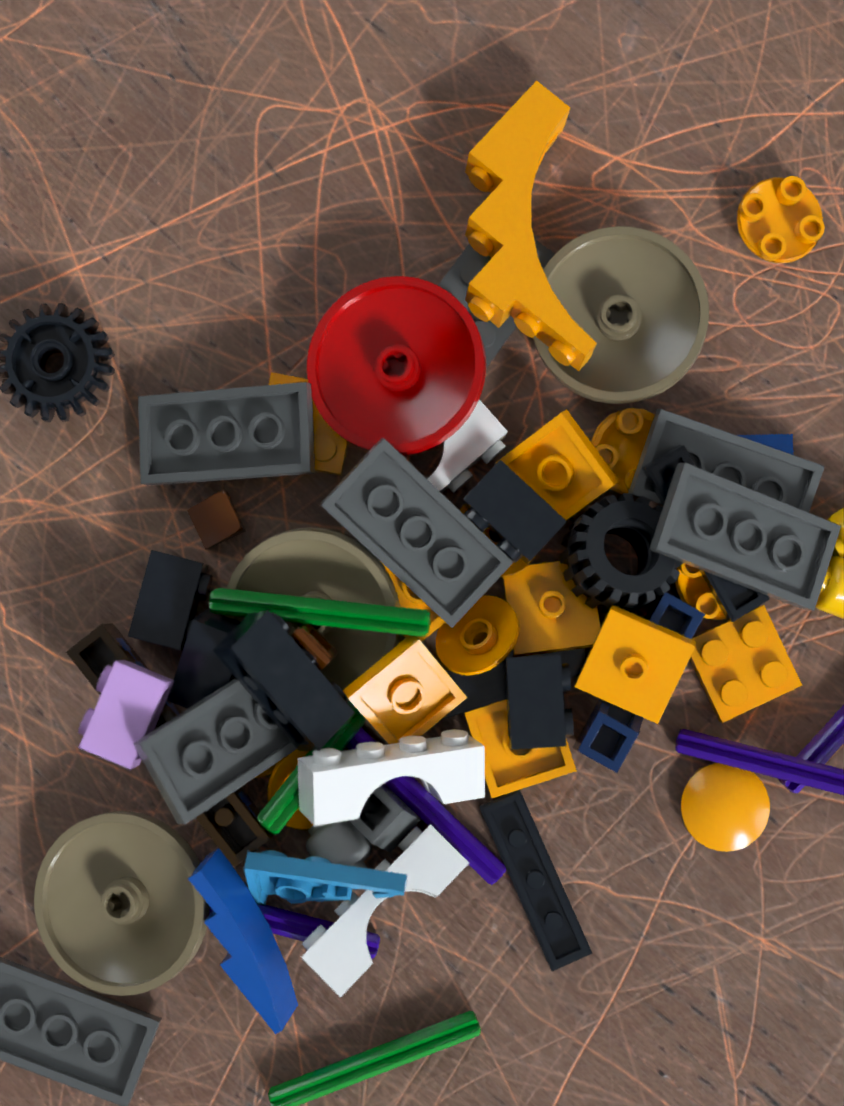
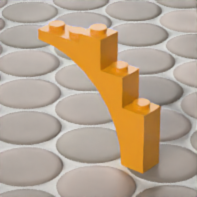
(501, 227)

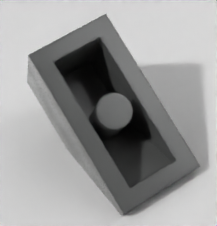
(385, 819)

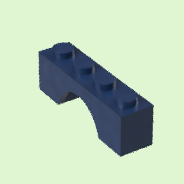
(613, 730)

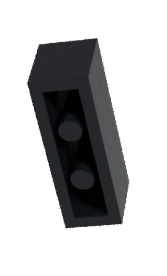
(284, 680)

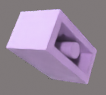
(124, 713)

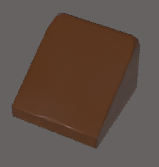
(216, 519)
(311, 640)

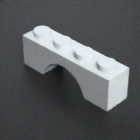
(475, 440)
(338, 782)
(342, 951)

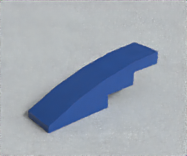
(253, 953)

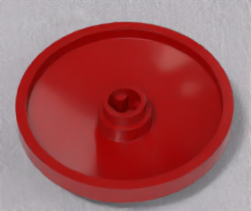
(396, 364)

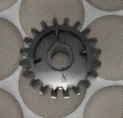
(32, 347)

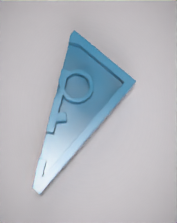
(314, 879)

